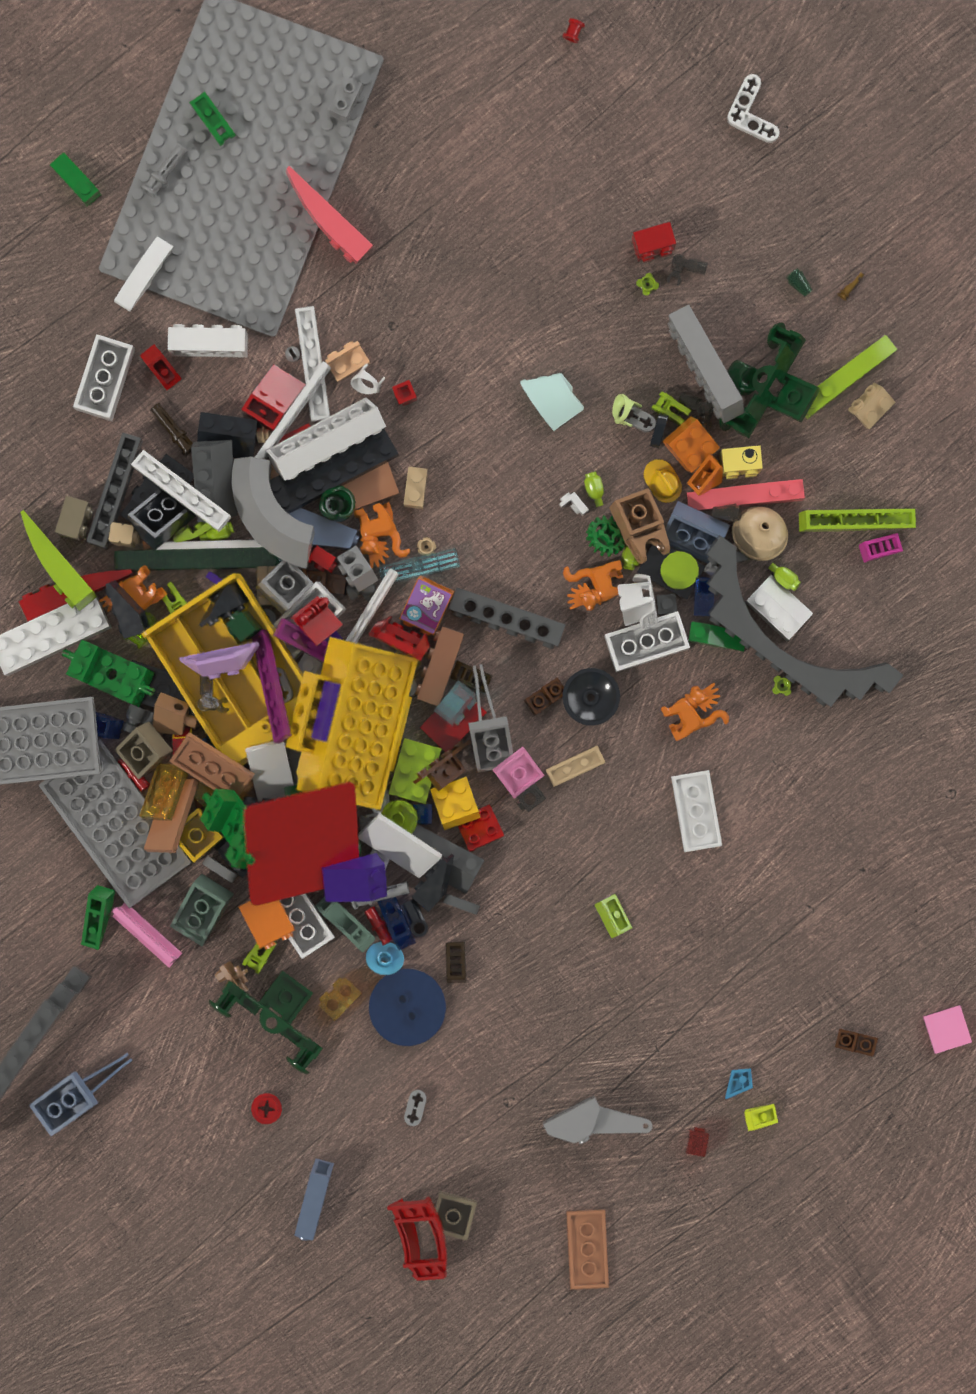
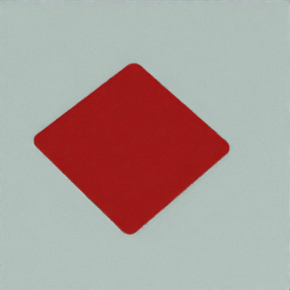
(297, 839)

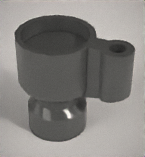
(367, 592)
(135, 716)

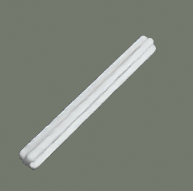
(372, 606)

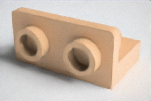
(347, 360)

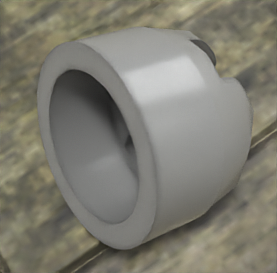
(289, 357)

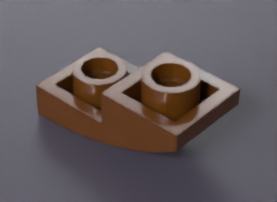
(545, 696)
(856, 1042)

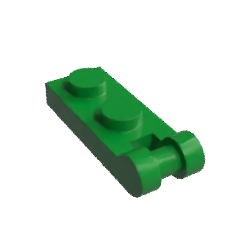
(212, 118)

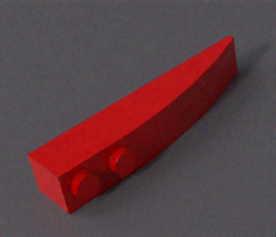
(49, 599)

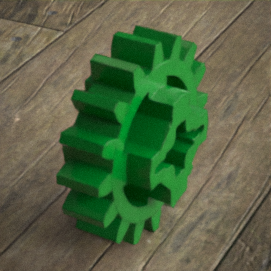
(605, 537)

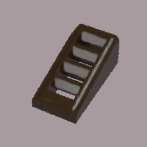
(488, 677)
(455, 979)

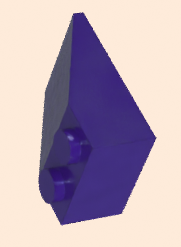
(355, 880)

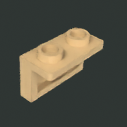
(871, 405)

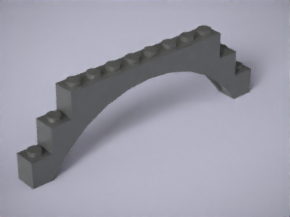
(821, 681)
(40, 1025)

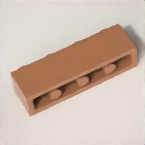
(440, 666)

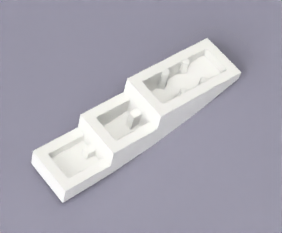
(143, 274)

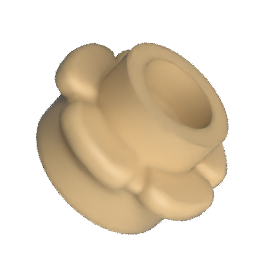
(263, 434)
(421, 546)

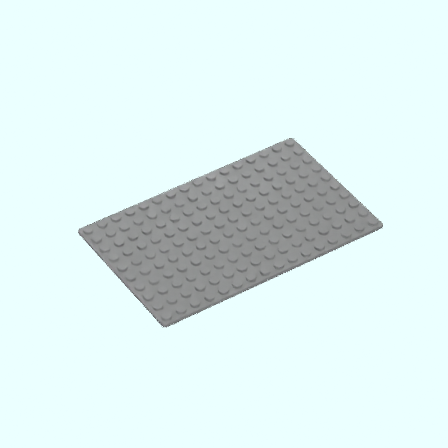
(232, 207)

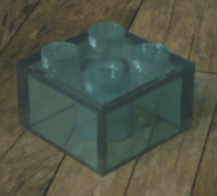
(455, 704)

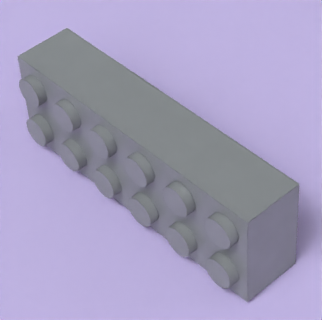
(706, 364)

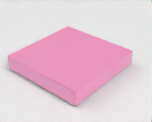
(518, 772)
(947, 1029)

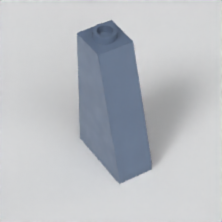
(327, 532)
(314, 1199)

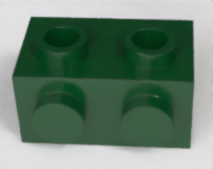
(243, 625)

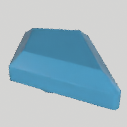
(739, 1081)

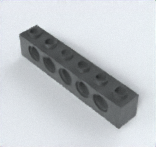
(114, 490)
(536, 621)

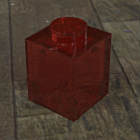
(697, 1142)

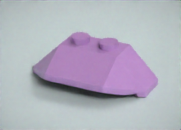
(221, 661)

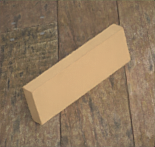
(575, 766)

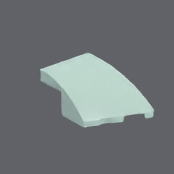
(553, 398)

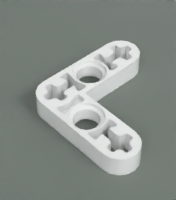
(747, 117)

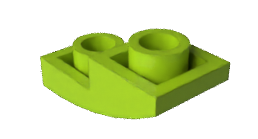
(187, 533)

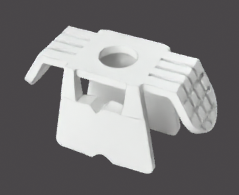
(634, 605)

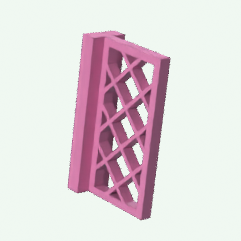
(147, 934)

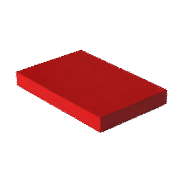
(444, 734)

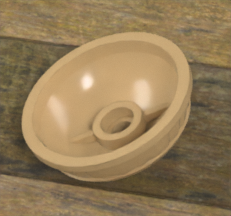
(756, 541)

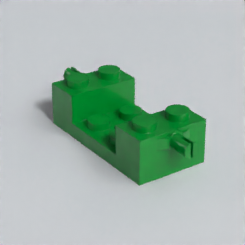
(93, 665)
(226, 815)

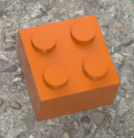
(690, 444)

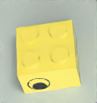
(741, 461)

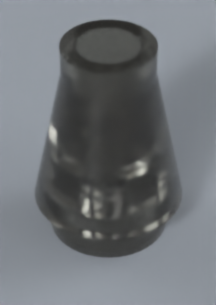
(728, 512)

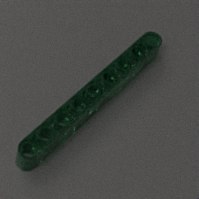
(194, 559)

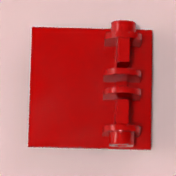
(317, 620)
(482, 830)

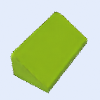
(613, 916)

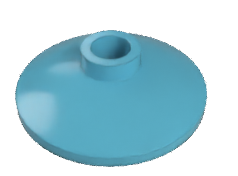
(389, 953)

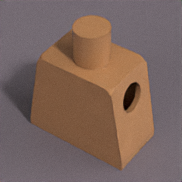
(172, 715)

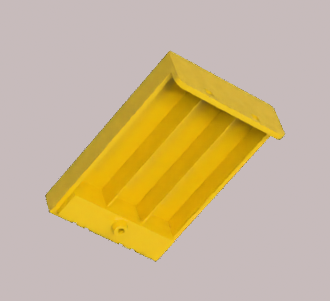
(247, 718)

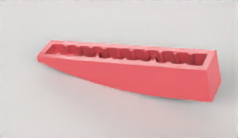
(331, 222)
(749, 495)

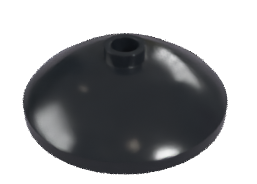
(593, 682)

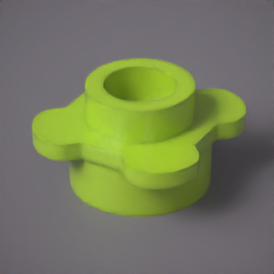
(648, 278)
(777, 687)

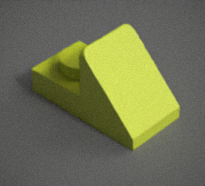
(760, 1117)

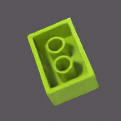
(412, 759)

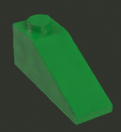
(75, 179)
(713, 636)
(97, 916)

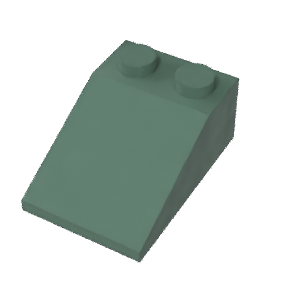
(201, 909)

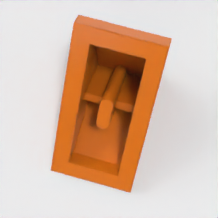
(706, 476)

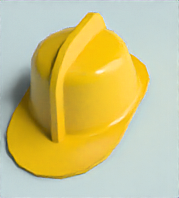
(662, 481)

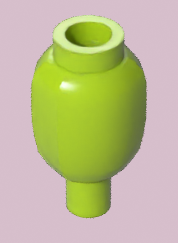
(594, 487)
(213, 535)
(628, 559)
(785, 577)

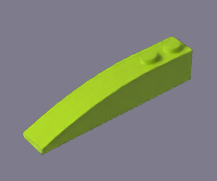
(851, 373)
(856, 520)
(59, 569)

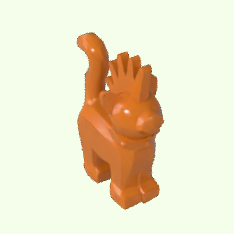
(376, 528)
(601, 582)
(137, 590)
(689, 717)

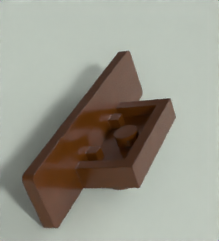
(446, 770)

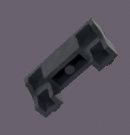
(147, 488)

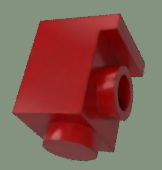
(404, 393)
(322, 560)

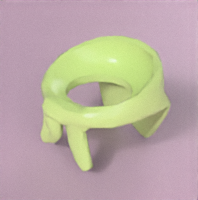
(619, 402)

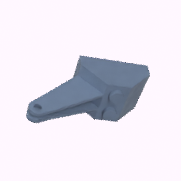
(69, 1099)

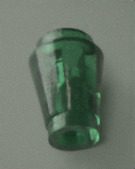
(799, 282)

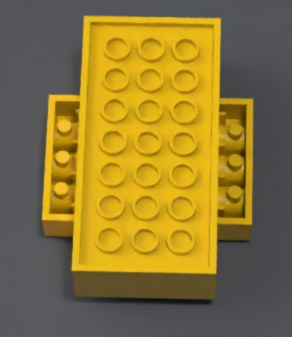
(365, 721)

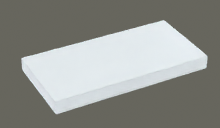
(270, 769)
(696, 811)
(399, 845)

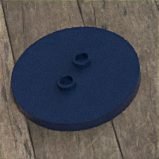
(407, 1007)

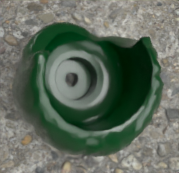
(742, 376)
(340, 503)

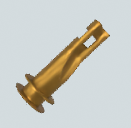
(845, 292)

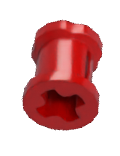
(573, 30)

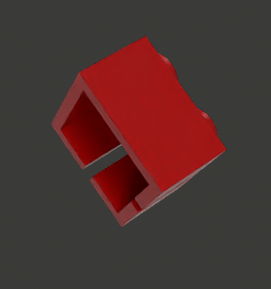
(653, 242)

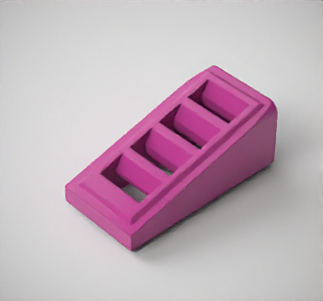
(865, 551)

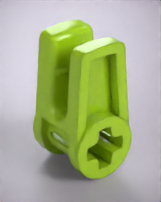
(670, 402)
(180, 601)
(253, 954)

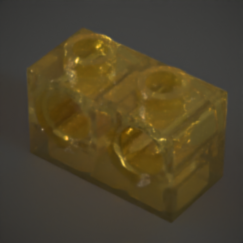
(343, 1001)

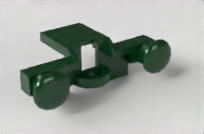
(795, 395)
(284, 997)

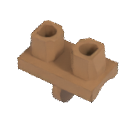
(234, 974)

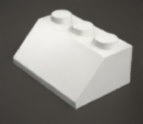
(779, 608)

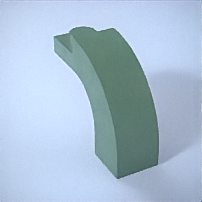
(346, 923)

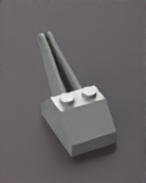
(489, 737)
(589, 1118)

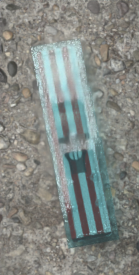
(422, 565)

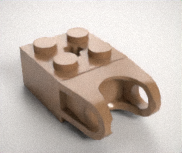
(640, 530)

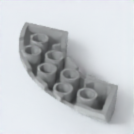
(264, 516)

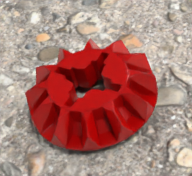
(259, 1114)

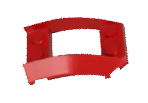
(408, 639)
(405, 1215)

